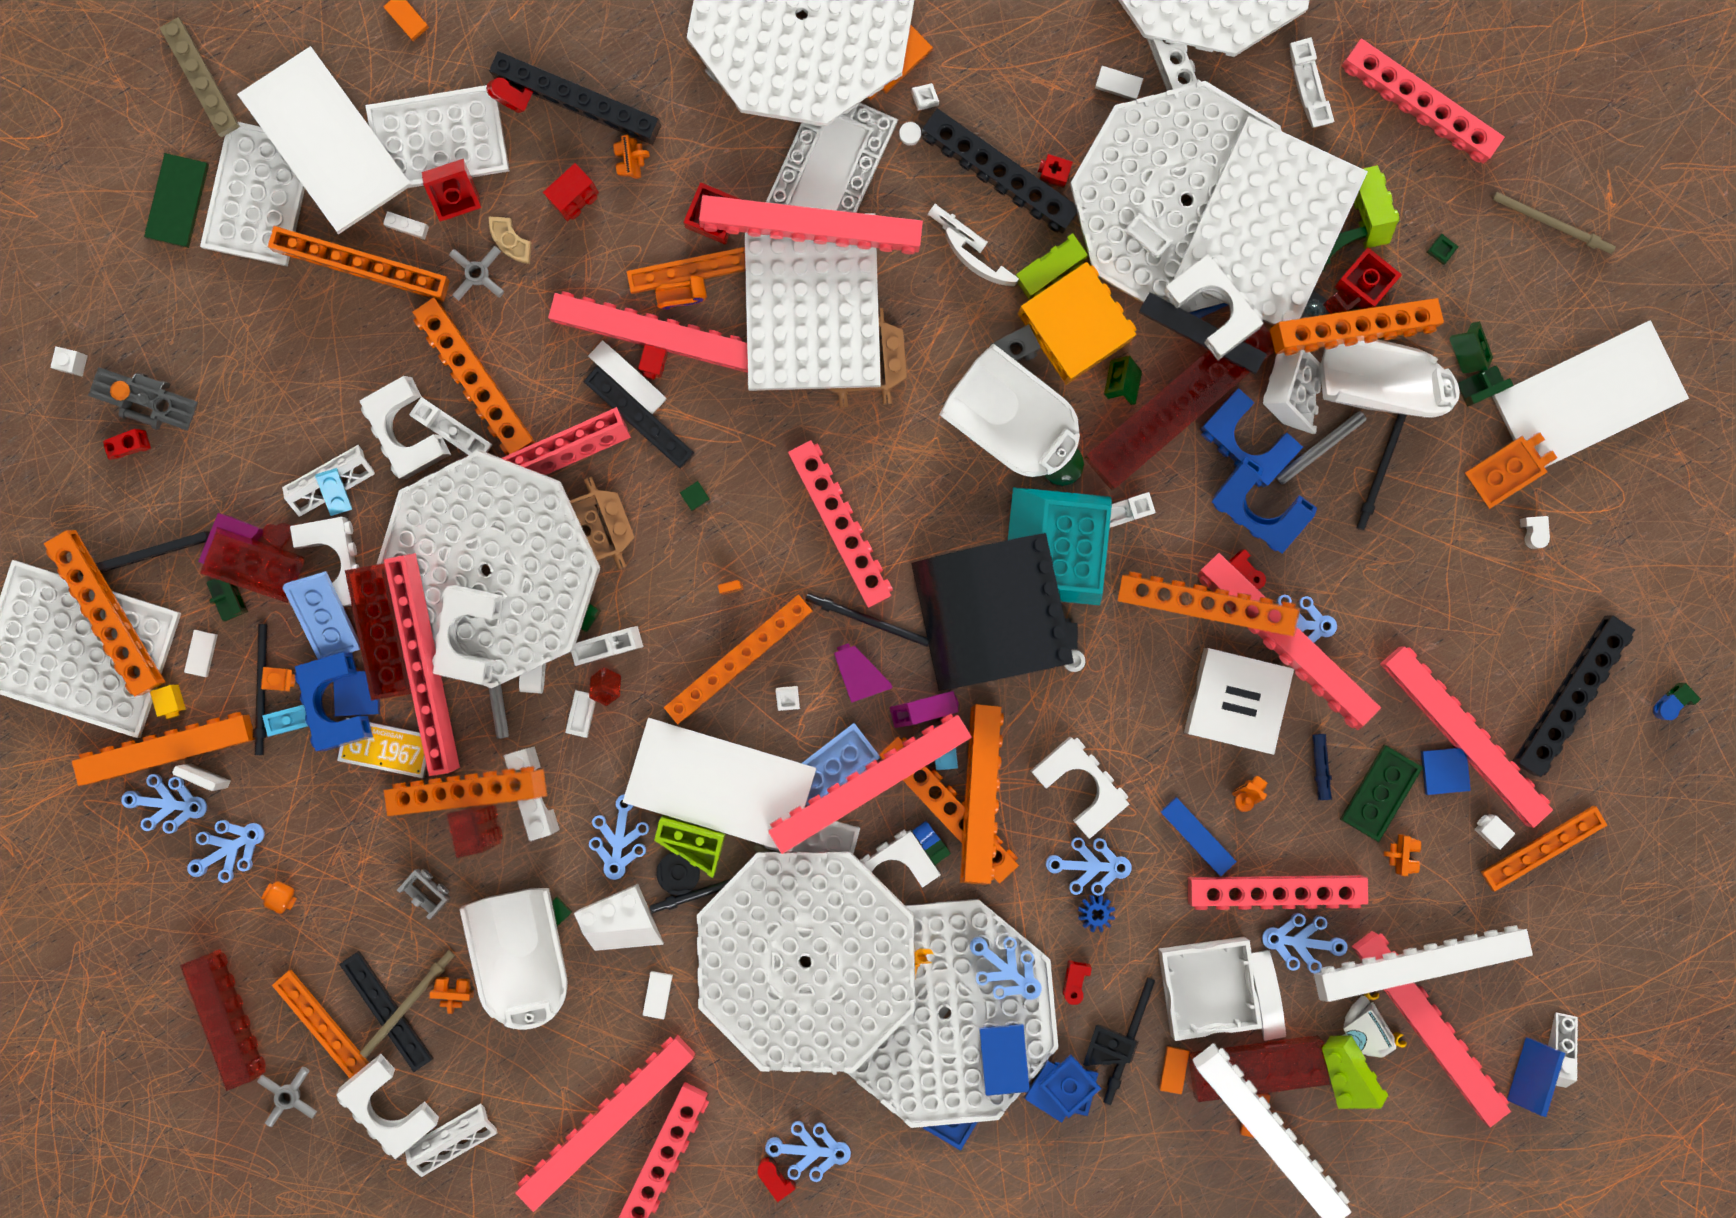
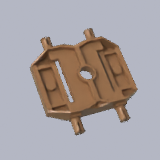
(893, 360)
(614, 519)

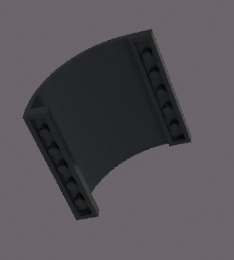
(992, 612)

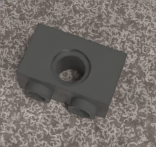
(1024, 339)

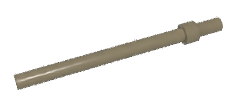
(1593, 241)
(436, 970)

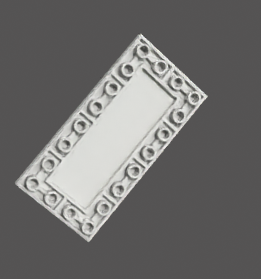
(324, 140)
(835, 162)
(1593, 393)
(715, 782)

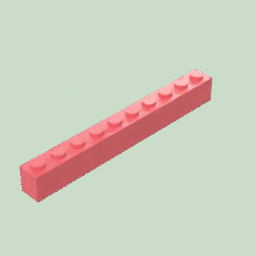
(810, 224)
(649, 330)
(1297, 651)
(418, 653)
(1465, 734)
(869, 783)
(1440, 1040)
(604, 1123)

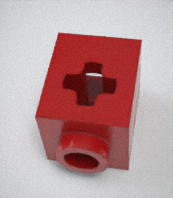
(1062, 172)
(652, 361)

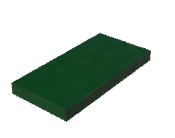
(176, 200)
(1381, 793)

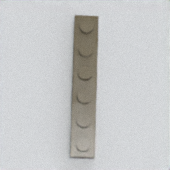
(199, 77)

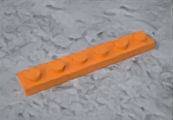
(681, 270)
(1544, 848)
(320, 1023)

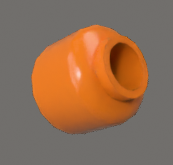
(279, 897)

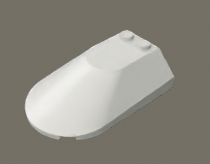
(1387, 379)
(1013, 415)
(516, 956)

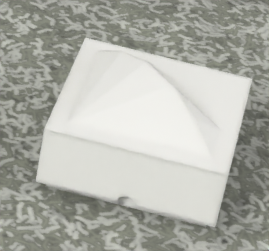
(925, 96)
(787, 698)

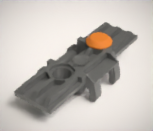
(146, 392)

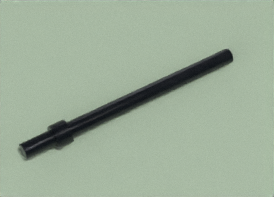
(1368, 507)
(828, 604)
(259, 732)
(672, 902)
(1114, 1081)

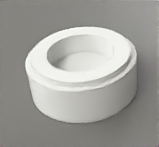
(910, 133)
(1079, 662)

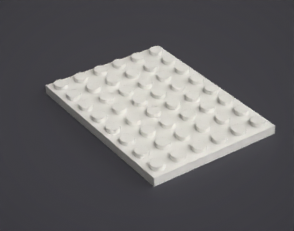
(1274, 219)
(811, 315)
(59, 662)

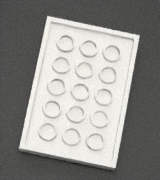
(441, 130)
(251, 196)

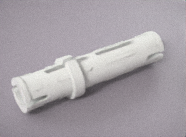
(936, 213)

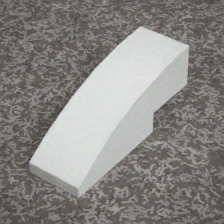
(607, 645)

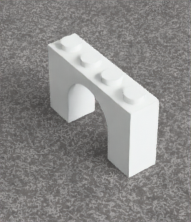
(1207, 276)
(381, 409)
(336, 534)
(450, 657)
(1108, 799)
(536, 817)
(907, 850)
(393, 1135)

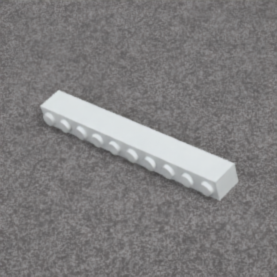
(1422, 964)
(1270, 1133)

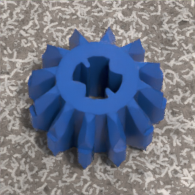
(1095, 921)

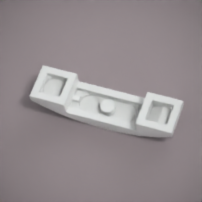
(1309, 84)
(1000, 277)
(627, 377)
(449, 428)
(1131, 509)
(1268, 996)

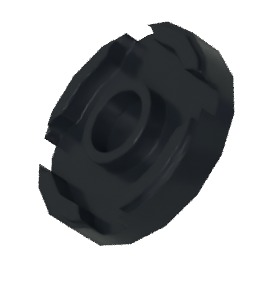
(677, 874)

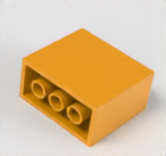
(1077, 322)

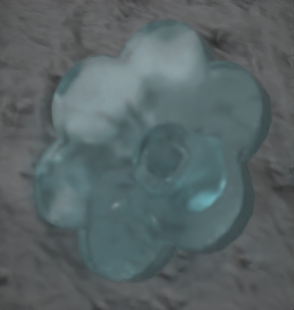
(1311, 307)

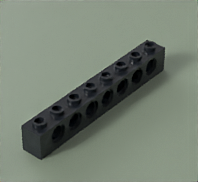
(576, 98)
(941, 122)
(1562, 699)

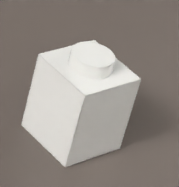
(69, 361)
(1494, 831)

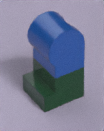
(1674, 700)
(931, 842)

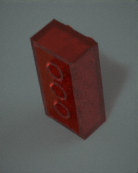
(251, 564)
(474, 829)

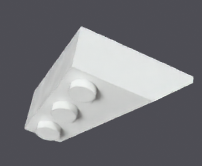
(1294, 390)
(619, 921)

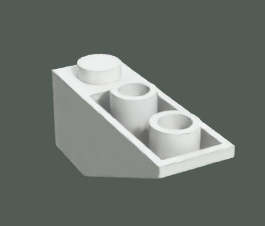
(1564, 1038)

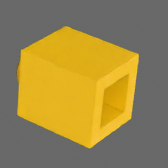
(168, 701)

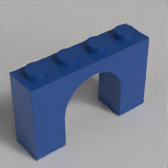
(1221, 429)
(1277, 531)
(313, 680)

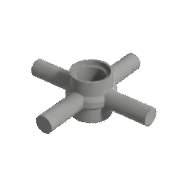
(482, 279)
(280, 1102)

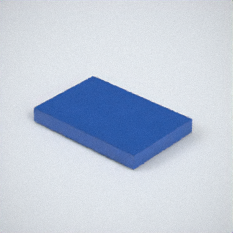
(1004, 1059)
(1536, 1076)

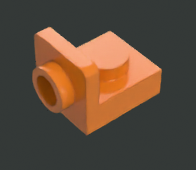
(277, 679)

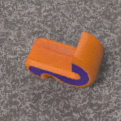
(681, 293)

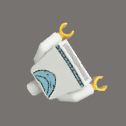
(1370, 1029)

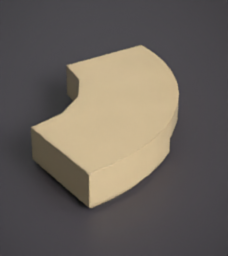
(508, 240)

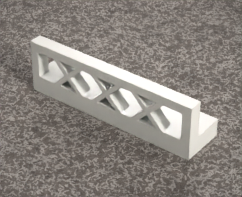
(308, 484)
(446, 1139)

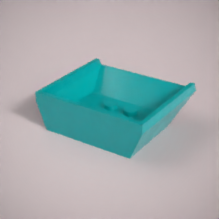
(1075, 533)

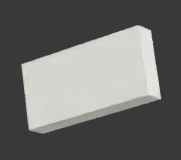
(1118, 83)
(1148, 235)
(200, 653)
(580, 714)
(657, 995)

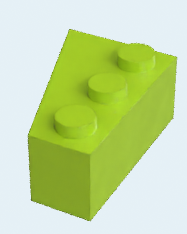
(1376, 209)
(1051, 267)
(693, 842)
(1350, 1076)

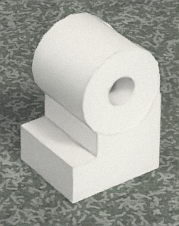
(1537, 531)

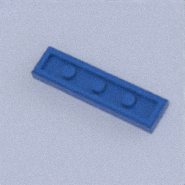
(1198, 836)

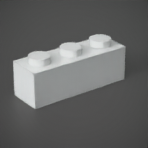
(406, 225)

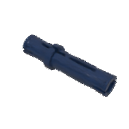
(1322, 768)

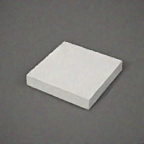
(201, 777)

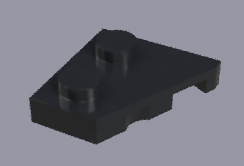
(1110, 1048)

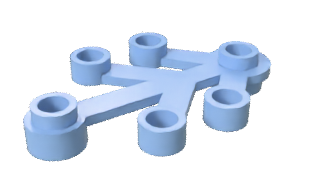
(1316, 625)
(167, 804)
(618, 841)
(229, 848)
(1092, 866)
(1301, 941)
(1008, 971)
(811, 1151)

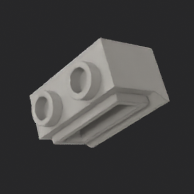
(419, 898)

